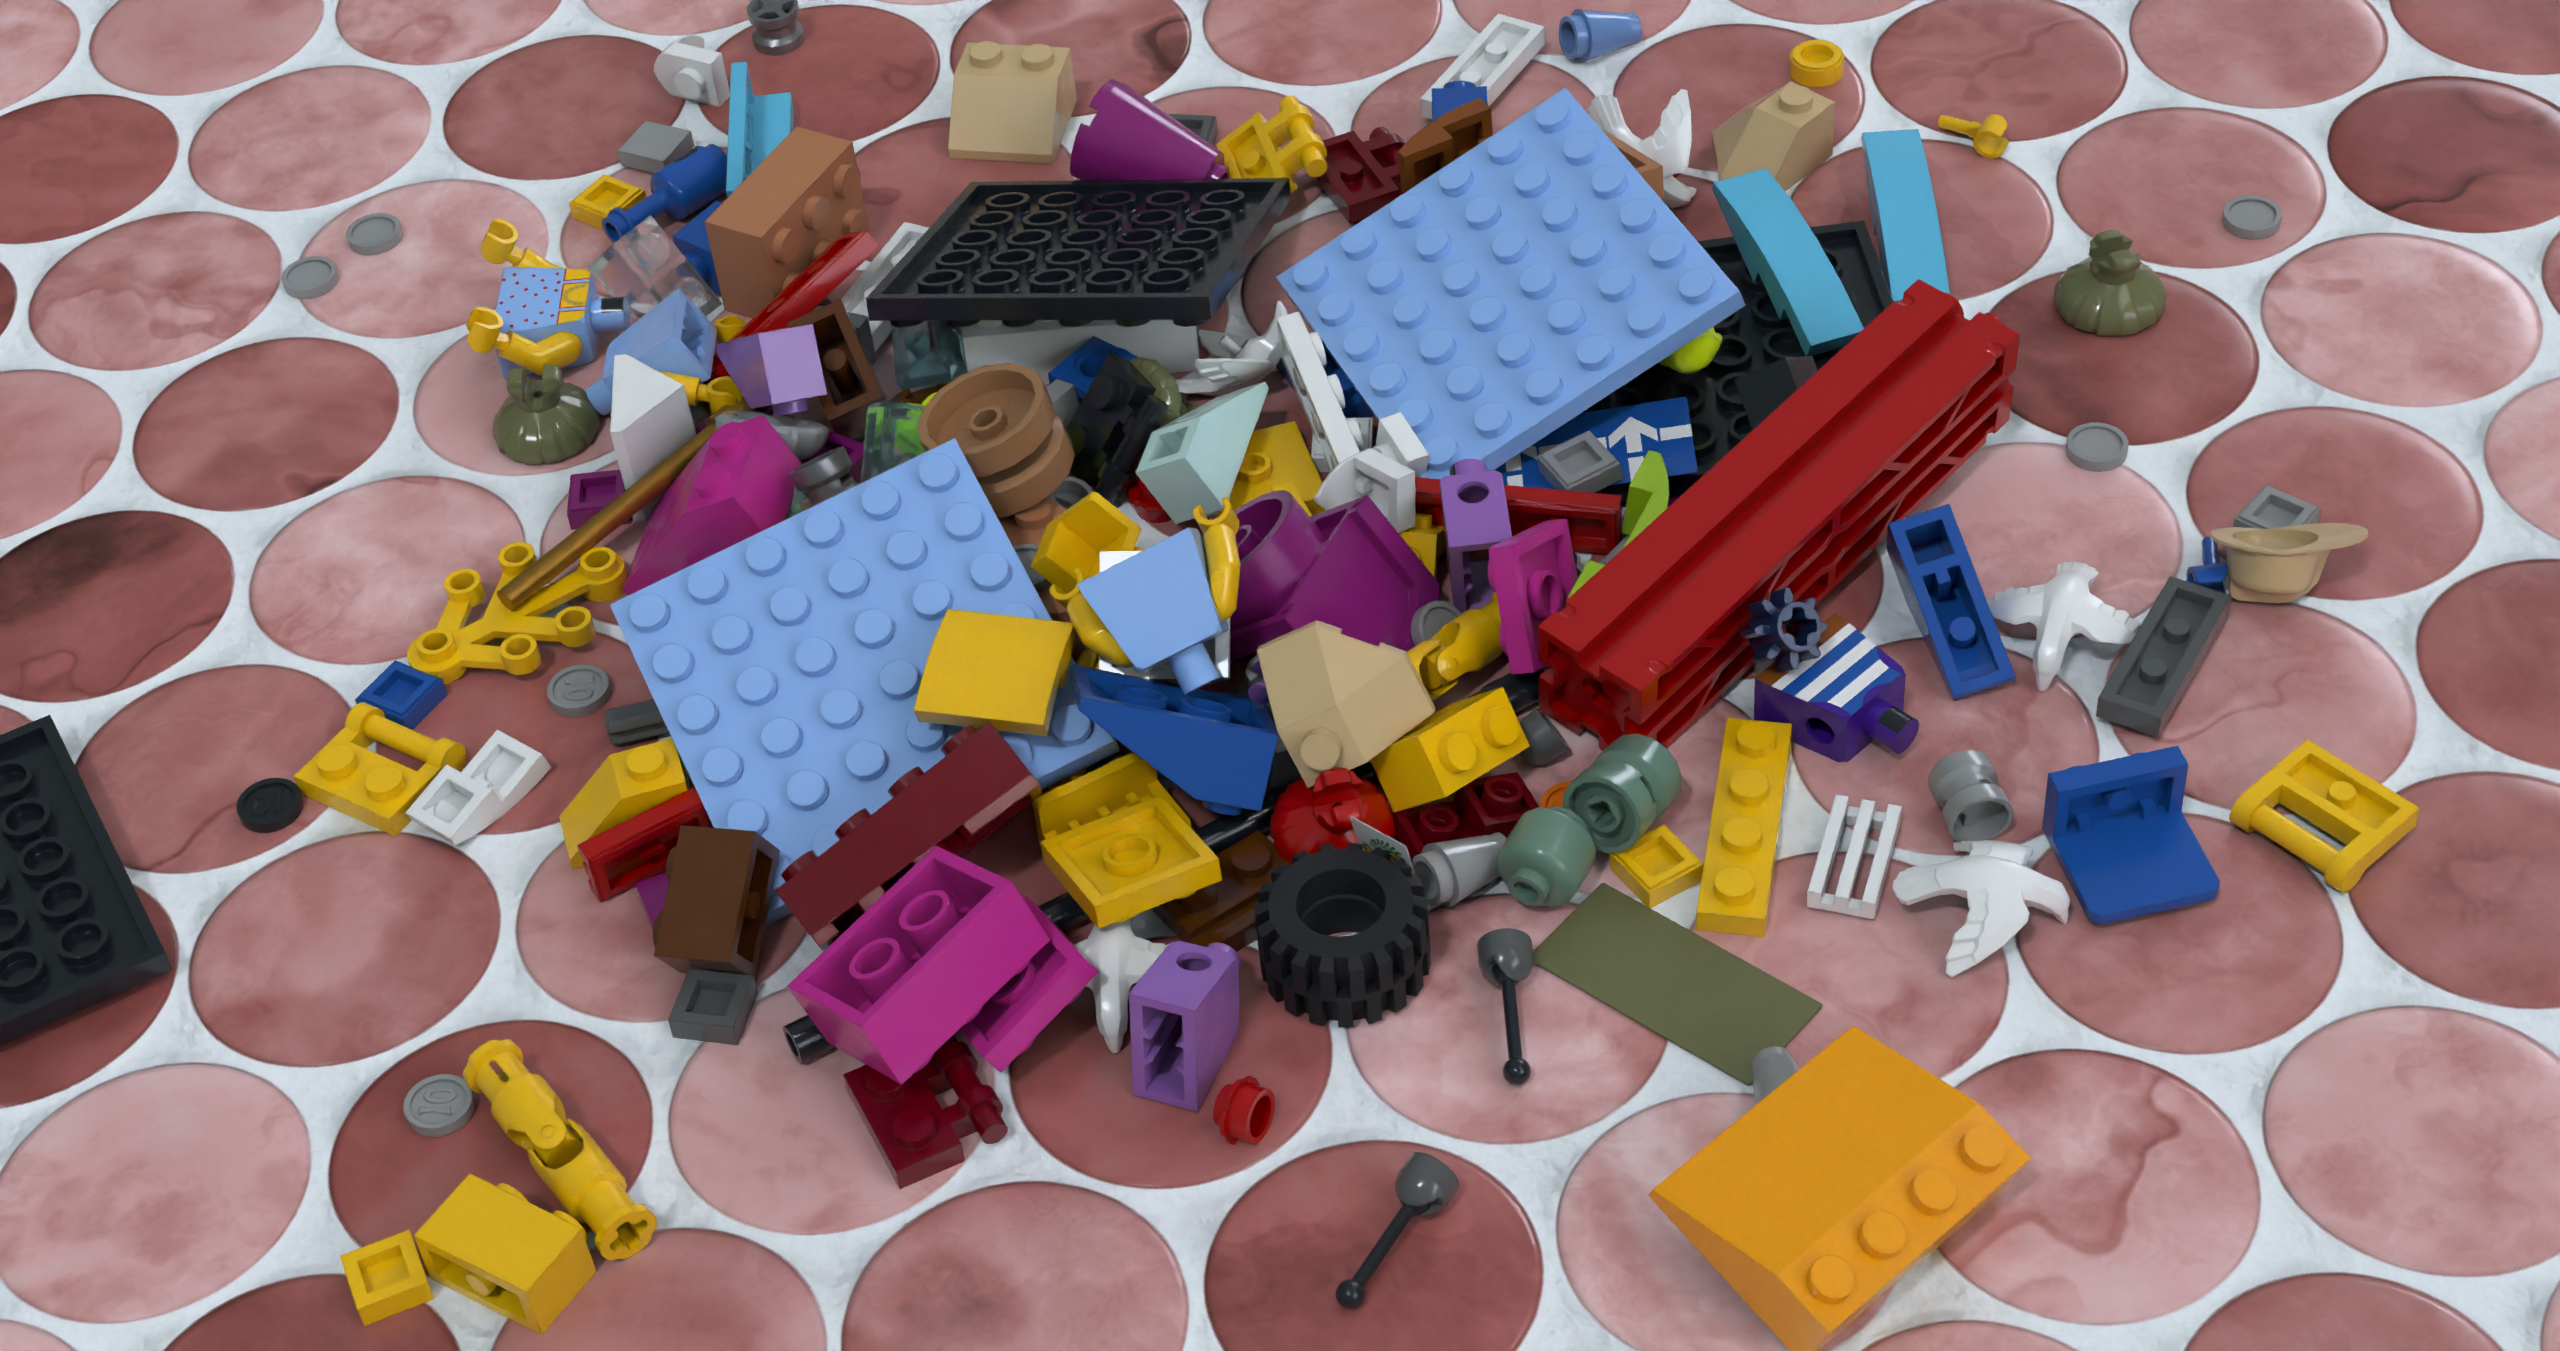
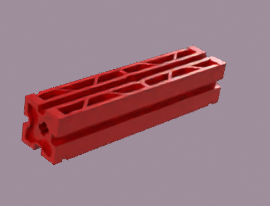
(1781, 510)

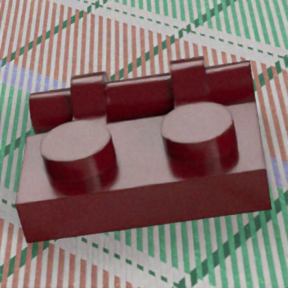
(1355, 172)
(909, 1123)

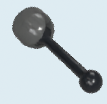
(1505, 960)
(1423, 1190)

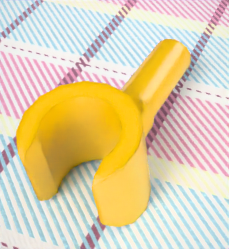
(1986, 135)

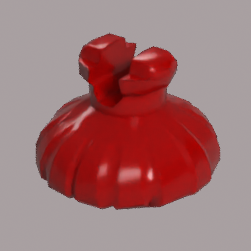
(1321, 814)

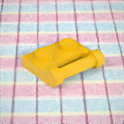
(371, 785)
(2335, 800)

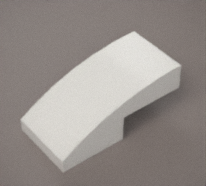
(491, 784)

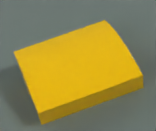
(995, 672)

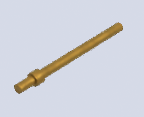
(609, 517)

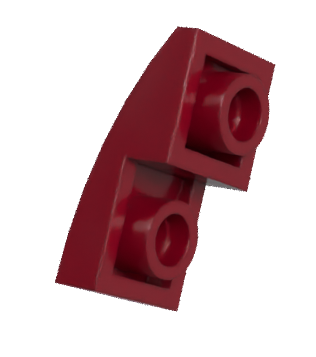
(1478, 809)

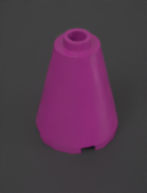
(1139, 142)

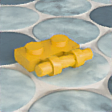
(1255, 145)

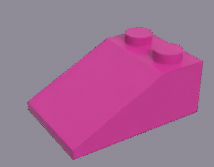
(720, 498)

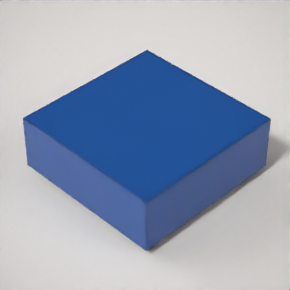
(404, 694)

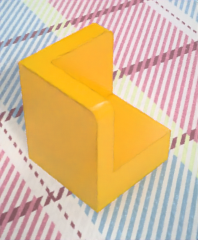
(1079, 537)

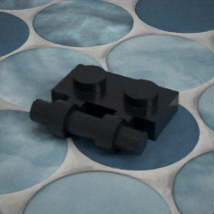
(1113, 426)

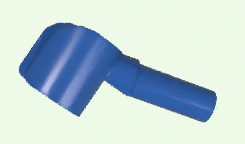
(2212, 571)

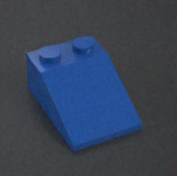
(1201, 741)

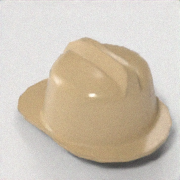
(2281, 561)

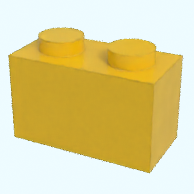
(1450, 750)
(506, 1252)

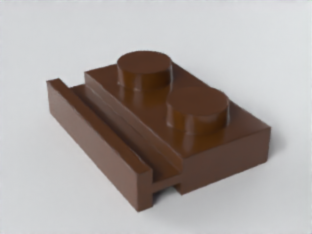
(1227, 908)

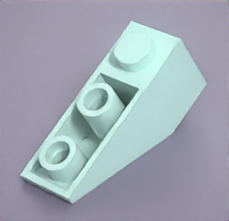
(1201, 453)

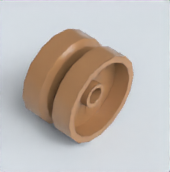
(1005, 433)

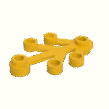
(453, 647)

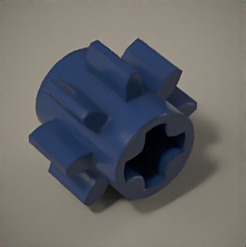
(1801, 625)

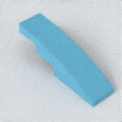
(1903, 211)
(1788, 260)

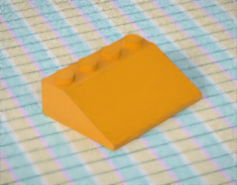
(1838, 1186)

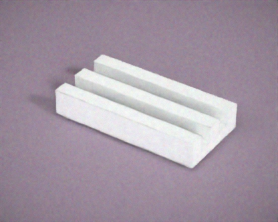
(1862, 820)

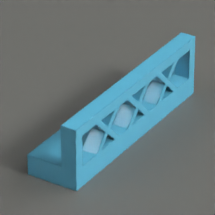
(754, 127)

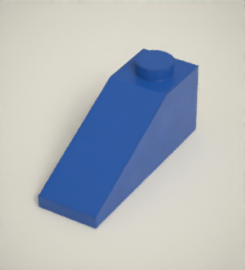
(1948, 602)

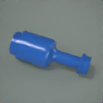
(676, 190)

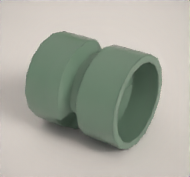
(1624, 791)

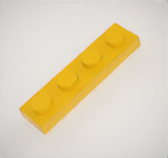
(1744, 828)

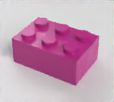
(919, 963)

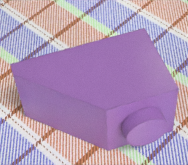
(775, 368)

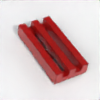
(639, 845)

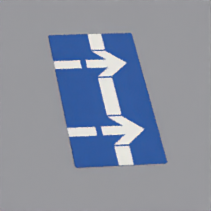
(1625, 433)

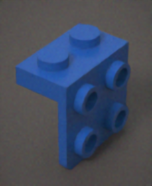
(2125, 836)

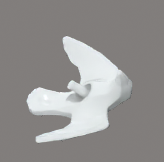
(1667, 146)
(1235, 360)
(2060, 613)
(1997, 895)
(1121, 964)

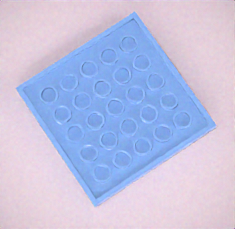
(1510, 289)
(806, 647)

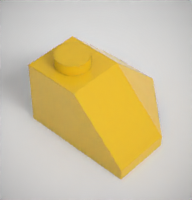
(621, 790)

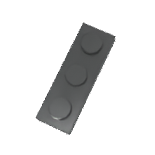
(2163, 656)

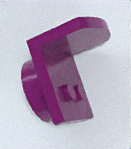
(1327, 568)

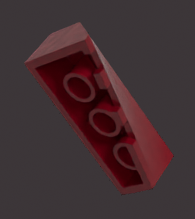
(948, 806)

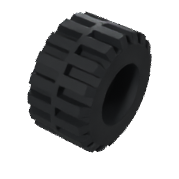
(1343, 974)

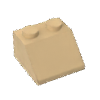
(1011, 102)

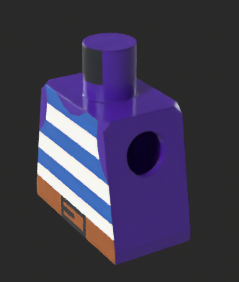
(1839, 698)

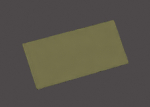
(1674, 981)

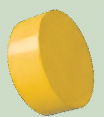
(1816, 63)

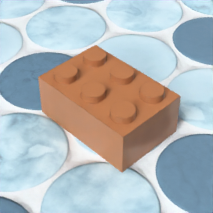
(784, 218)

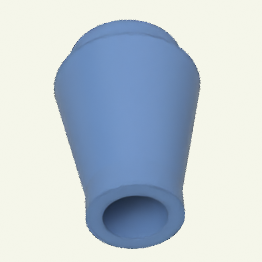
(1595, 33)

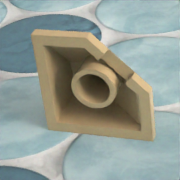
(1781, 131)
(1339, 697)

